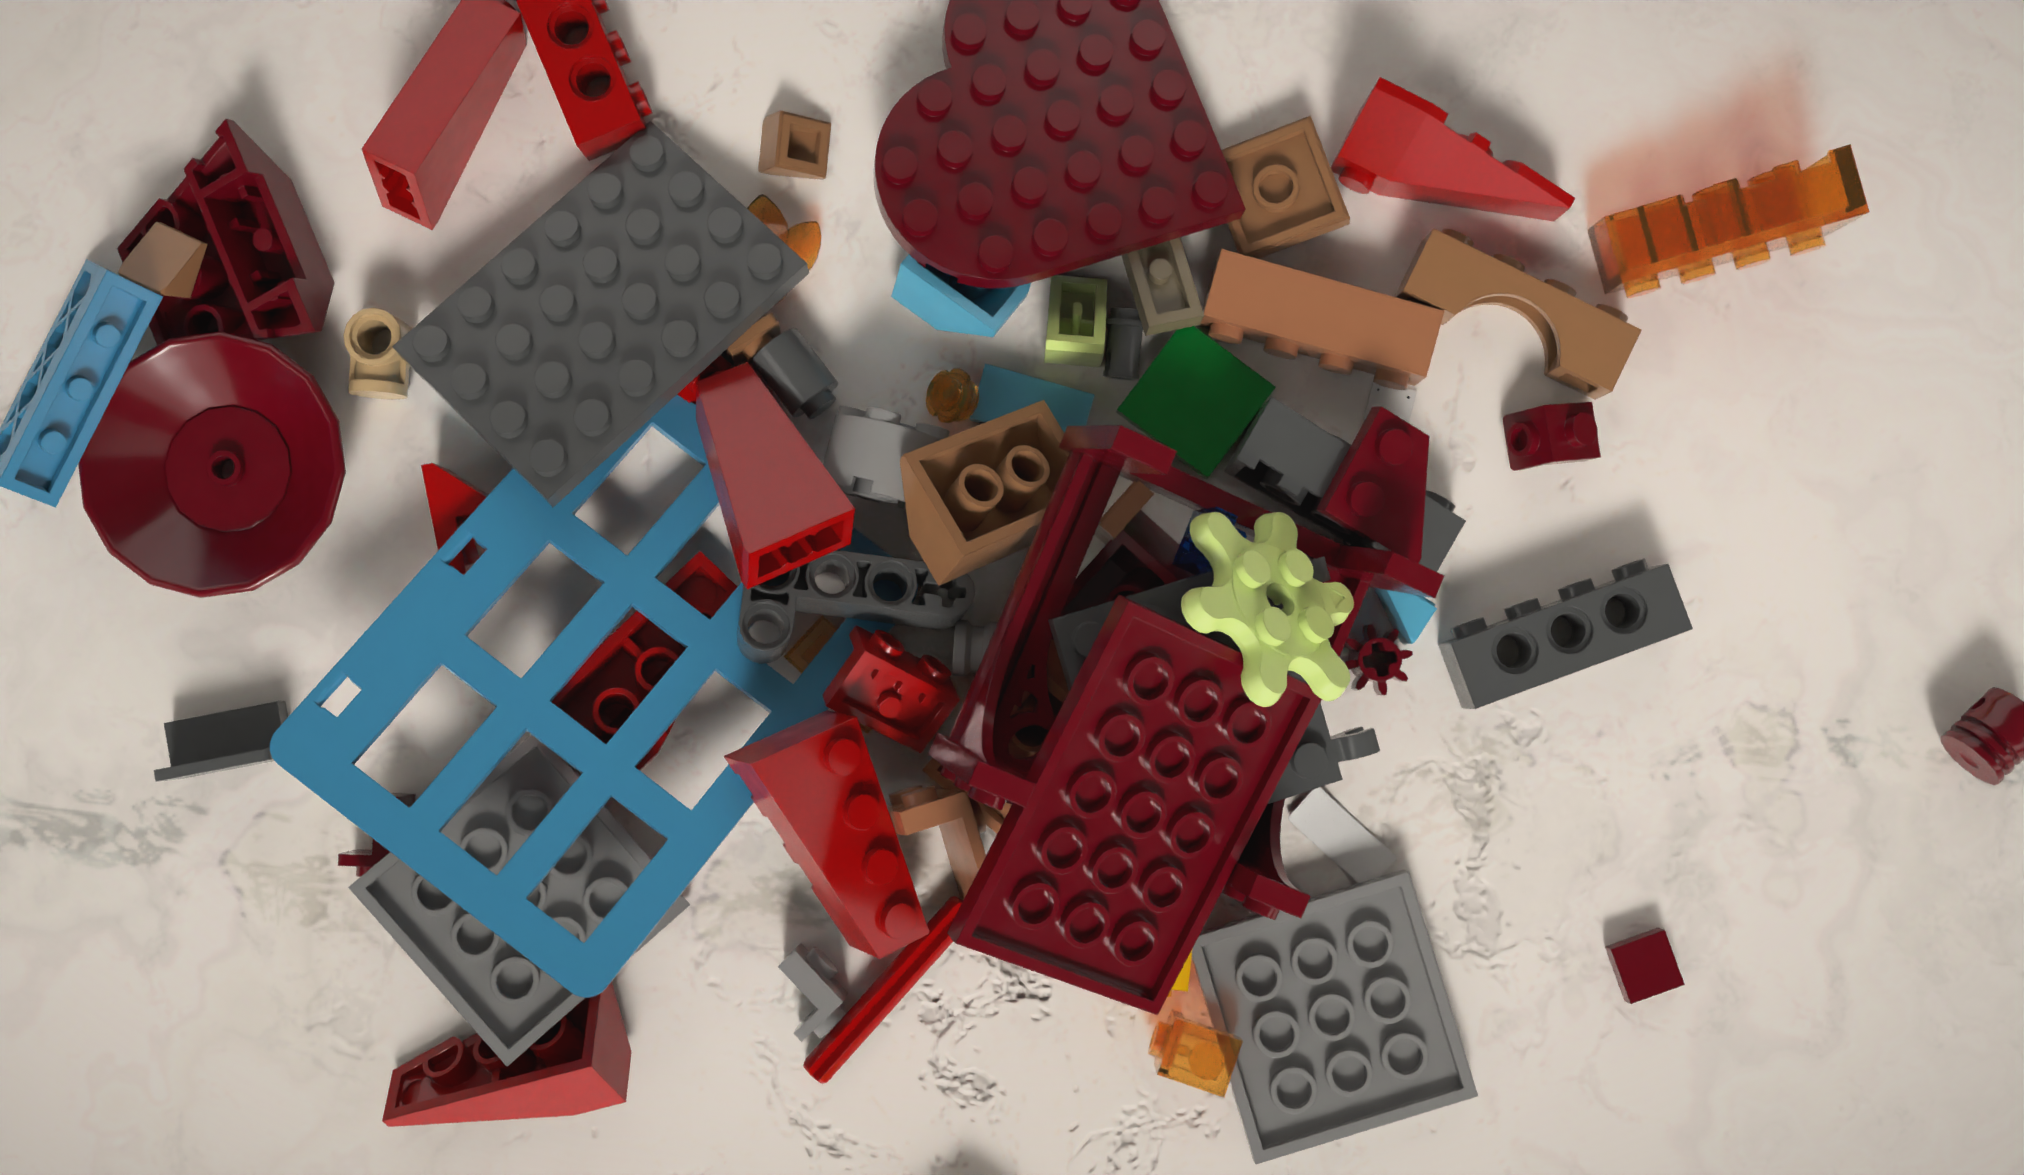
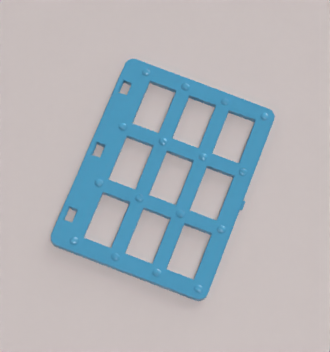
(430, 630)

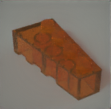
(1728, 224)

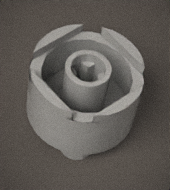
(868, 449)

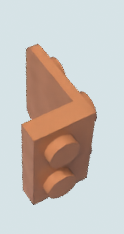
(958, 820)

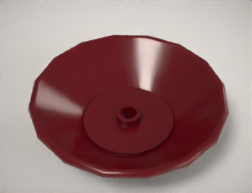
(159, 455)

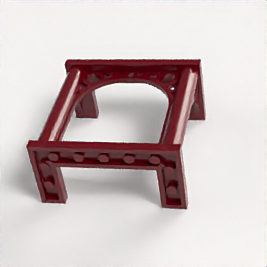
(977, 748)

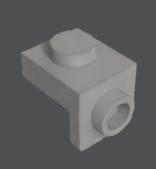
(814, 977)

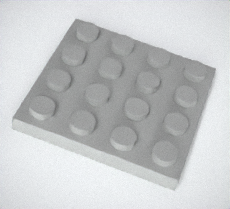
(476, 970)
(1333, 1017)

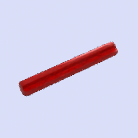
(882, 996)

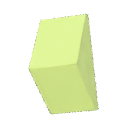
(1076, 321)

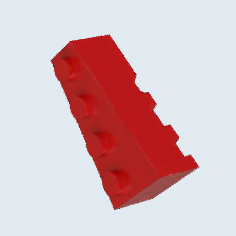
(836, 825)

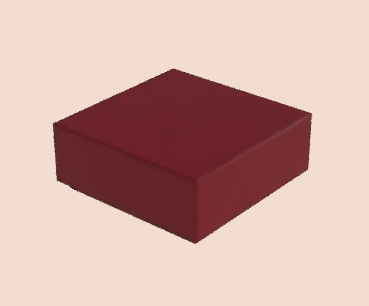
(1644, 965)

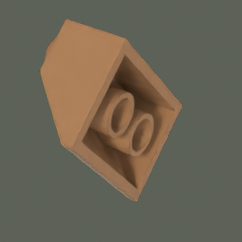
(982, 490)

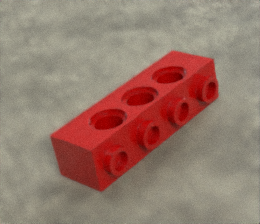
(597, 122)

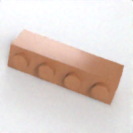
(1320, 319)

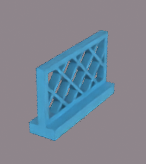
(72, 382)

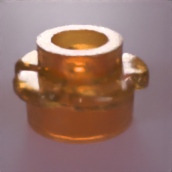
(952, 396)

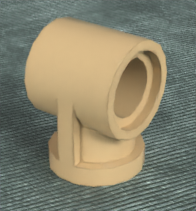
(376, 374)

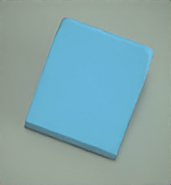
(1406, 613)

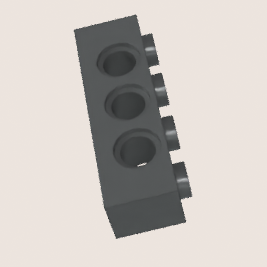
(1651, 615)

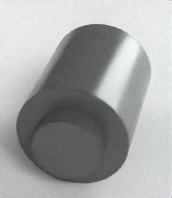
(796, 374)

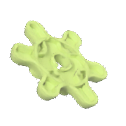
(1239, 606)

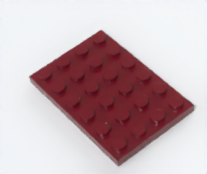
(1133, 811)

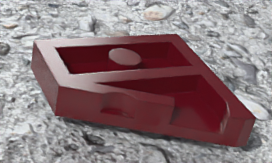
(1382, 485)

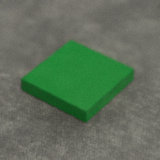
(1195, 399)

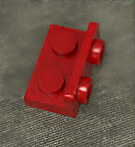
(892, 689)

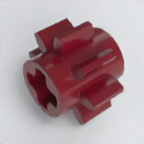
(1386, 670)

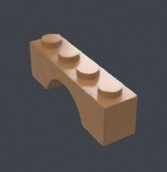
(1580, 342)

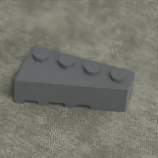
(1295, 464)

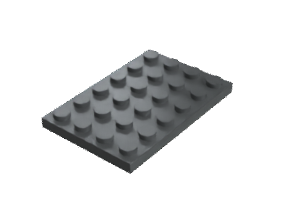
(601, 312)

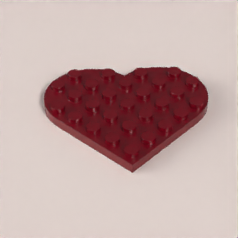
(1050, 143)

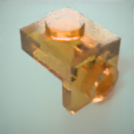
(1194, 1053)

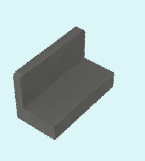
(221, 741)

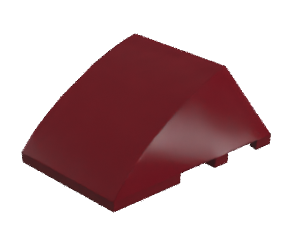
(261, 256)

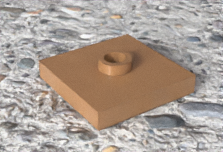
(1284, 190)

